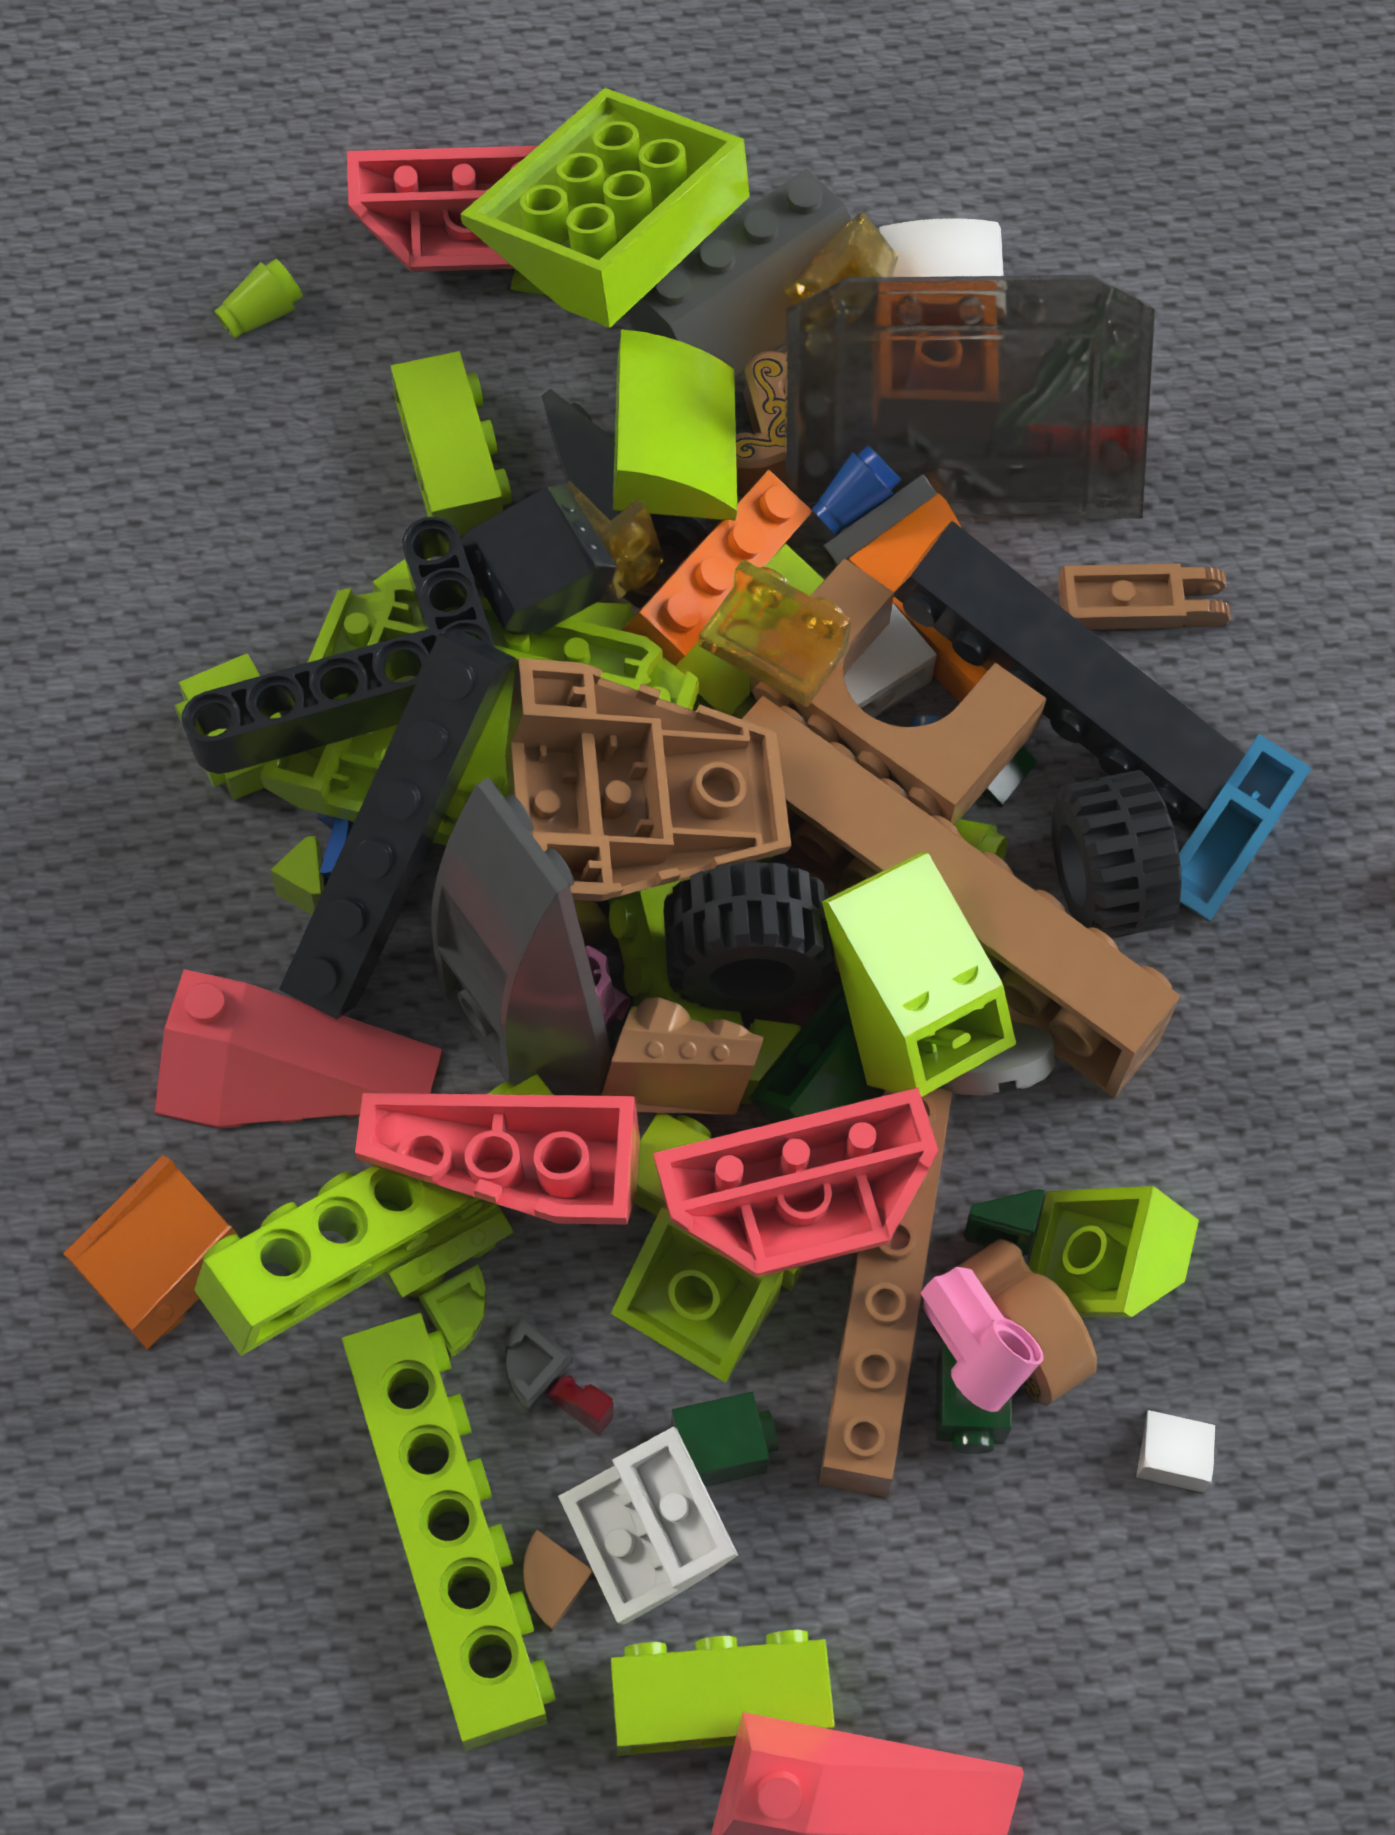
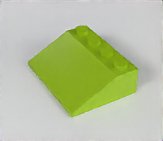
(611, 203)

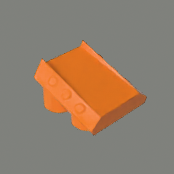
(150, 1251)

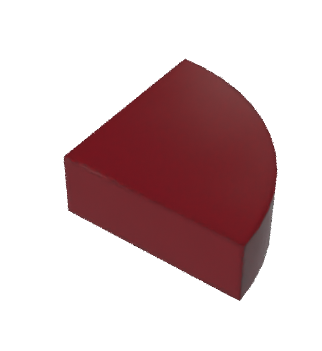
(586, 1405)

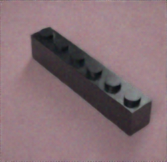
(1087, 685)
(397, 822)

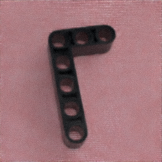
(364, 672)

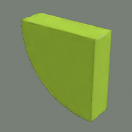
(457, 1308)

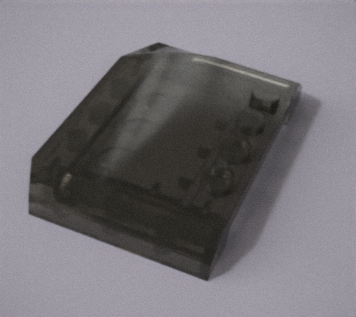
(982, 383)

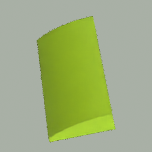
(674, 429)

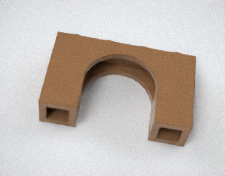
(936, 764)

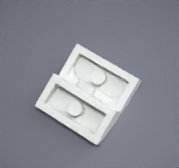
(946, 247)
(648, 1526)

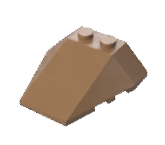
(637, 783)

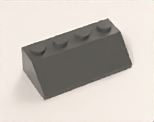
(733, 284)

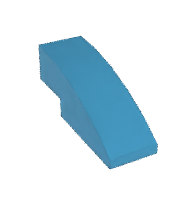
(1237, 825)

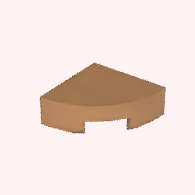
(552, 1579)

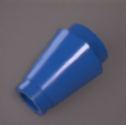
(856, 490)

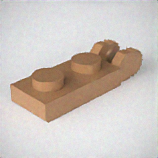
(1142, 596)

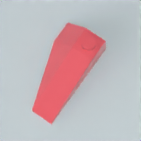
(265, 1057)
(530, 1153)
(843, 1783)

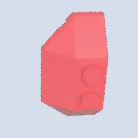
(417, 198)
(802, 1184)

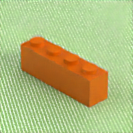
(704, 579)

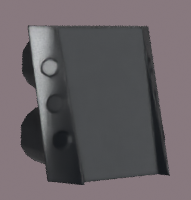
(539, 561)

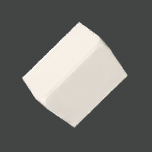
(1177, 1452)

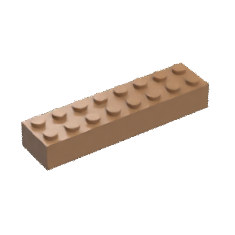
(1053, 969)

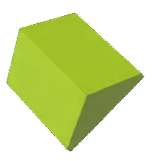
(695, 1299)

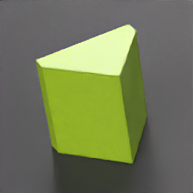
(299, 876)

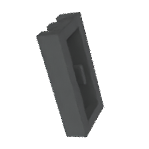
(879, 519)

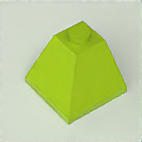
(1113, 1247)

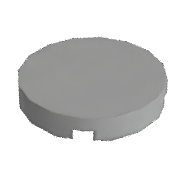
(1025, 1062)

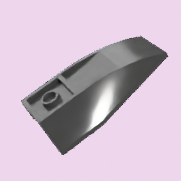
(516, 951)

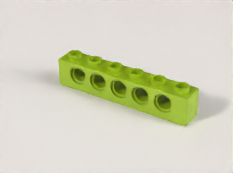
(259, 1305)
(482, 1706)

